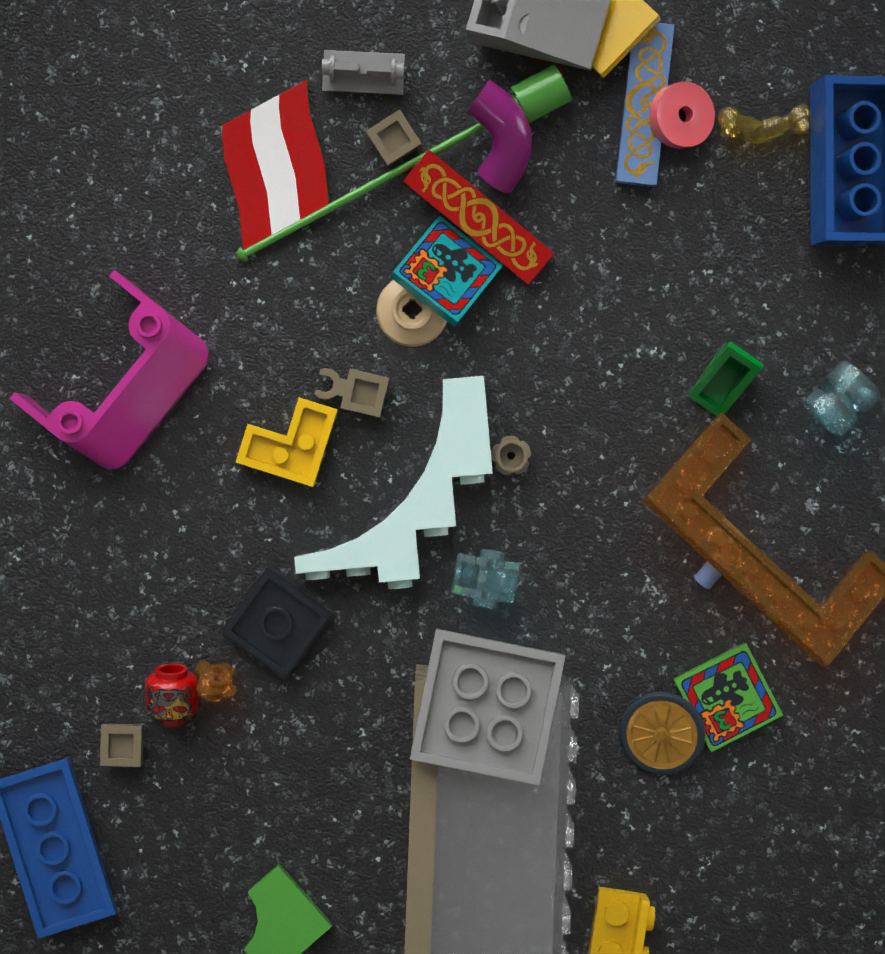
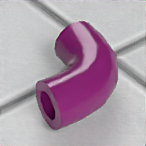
(509, 134)

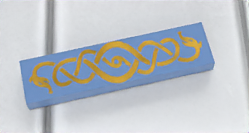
(645, 78)

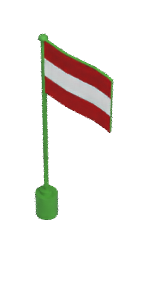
(281, 167)

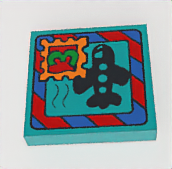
(446, 271)

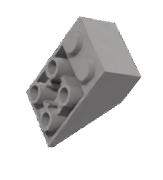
(541, 29)

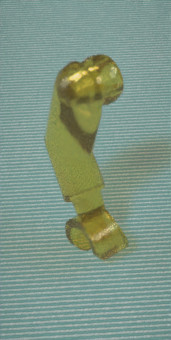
(759, 131)

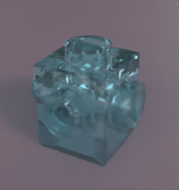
(486, 578)

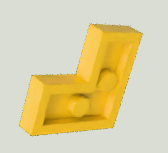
(294, 455)

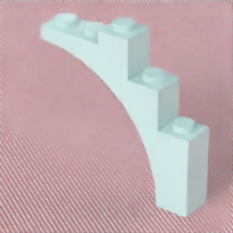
(392, 545)

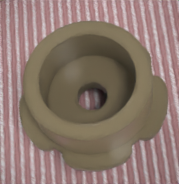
(519, 448)

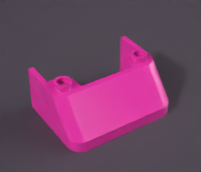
(142, 396)

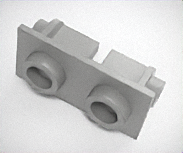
(363, 72)

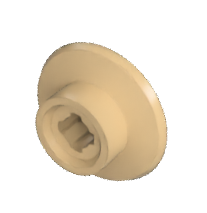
(397, 324)

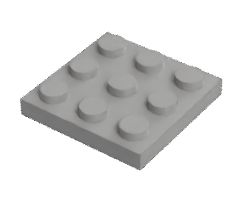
(487, 707)

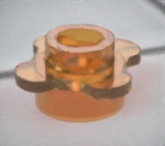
(210, 688)

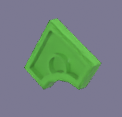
(284, 915)

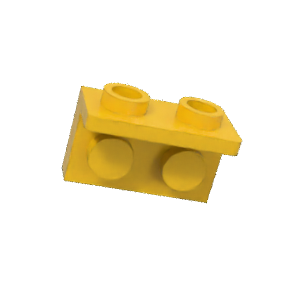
(621, 922)

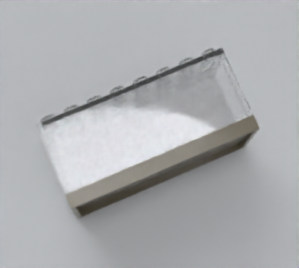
(492, 851)

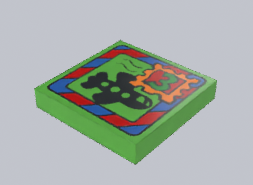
(729, 696)

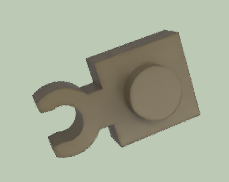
(360, 392)

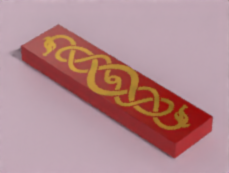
(478, 216)

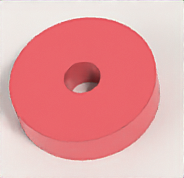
(666, 120)

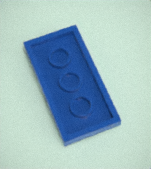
(54, 848)

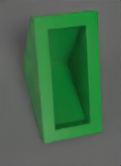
(725, 378)

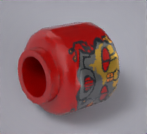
(171, 694)

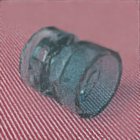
(842, 398)

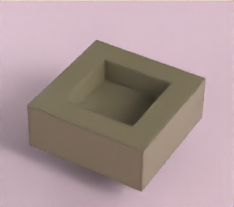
(393, 138)
(121, 745)

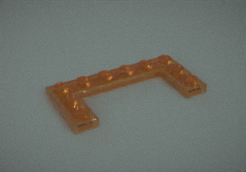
(681, 504)

